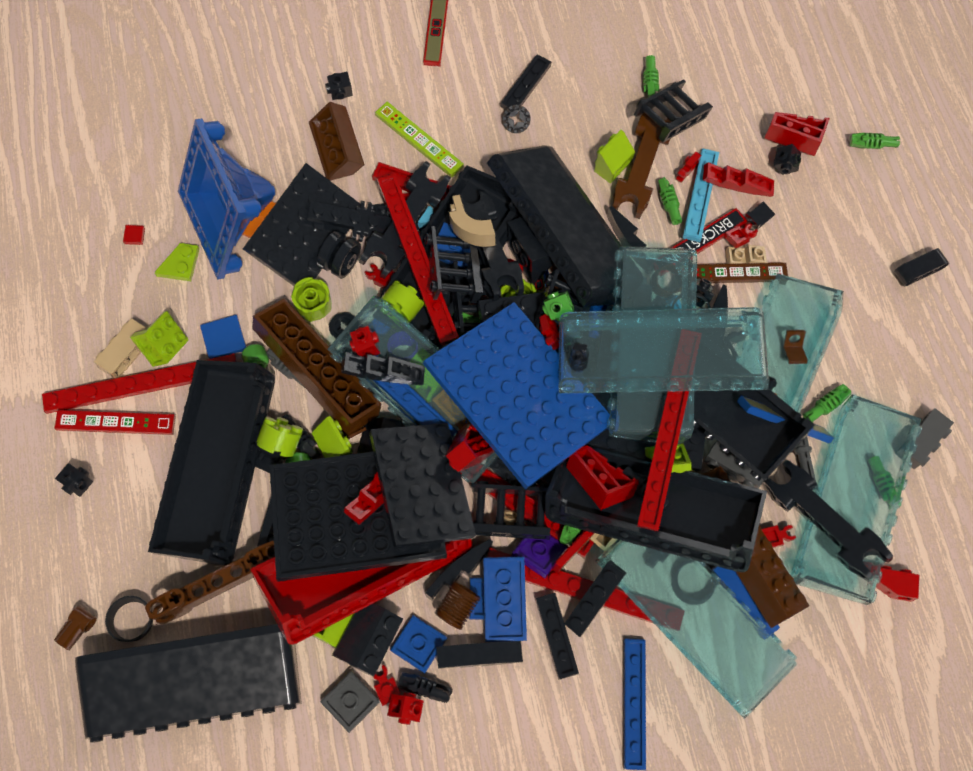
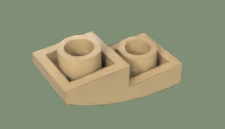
(750, 254)

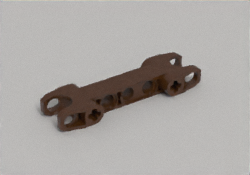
(634, 188)
(182, 600)

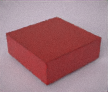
(134, 235)

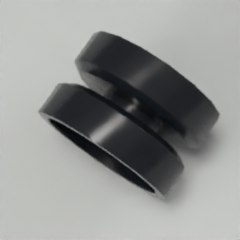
(338, 254)

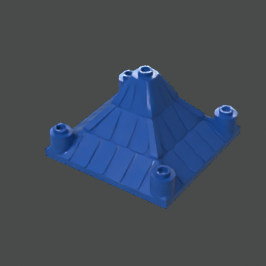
(219, 196)

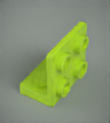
(160, 340)

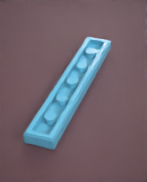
(699, 199)

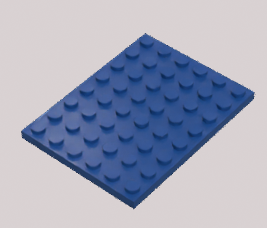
(510, 393)

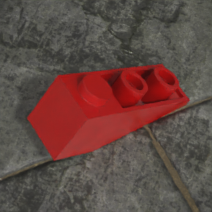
(899, 584)

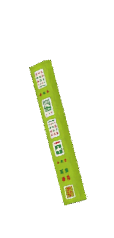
(419, 139)

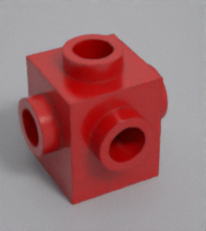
(364, 341)
(405, 708)

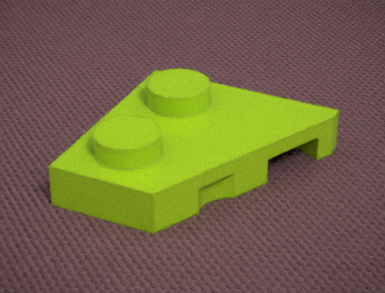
(179, 263)
(681, 461)

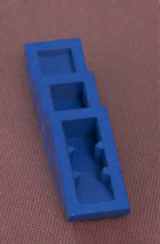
(732, 580)

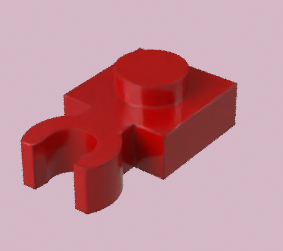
(690, 164)
(739, 236)
(375, 276)
(549, 329)
(776, 536)
(385, 687)

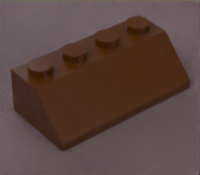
(336, 142)

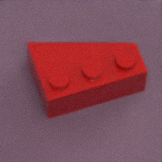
(802, 132)
(468, 448)
(600, 479)

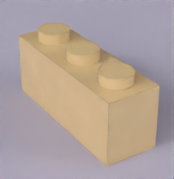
(120, 351)

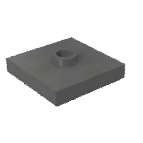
(350, 701)

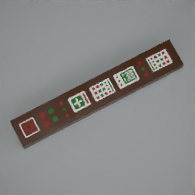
(741, 272)

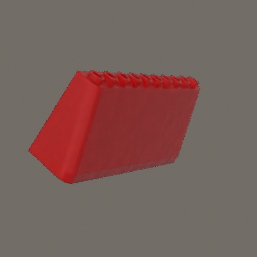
(317, 602)

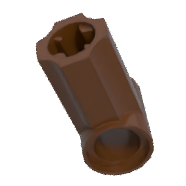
(78, 622)

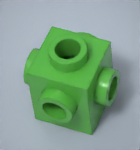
(562, 299)

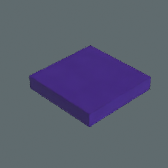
(540, 554)

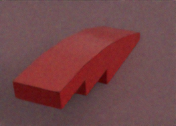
(741, 181)
(367, 502)

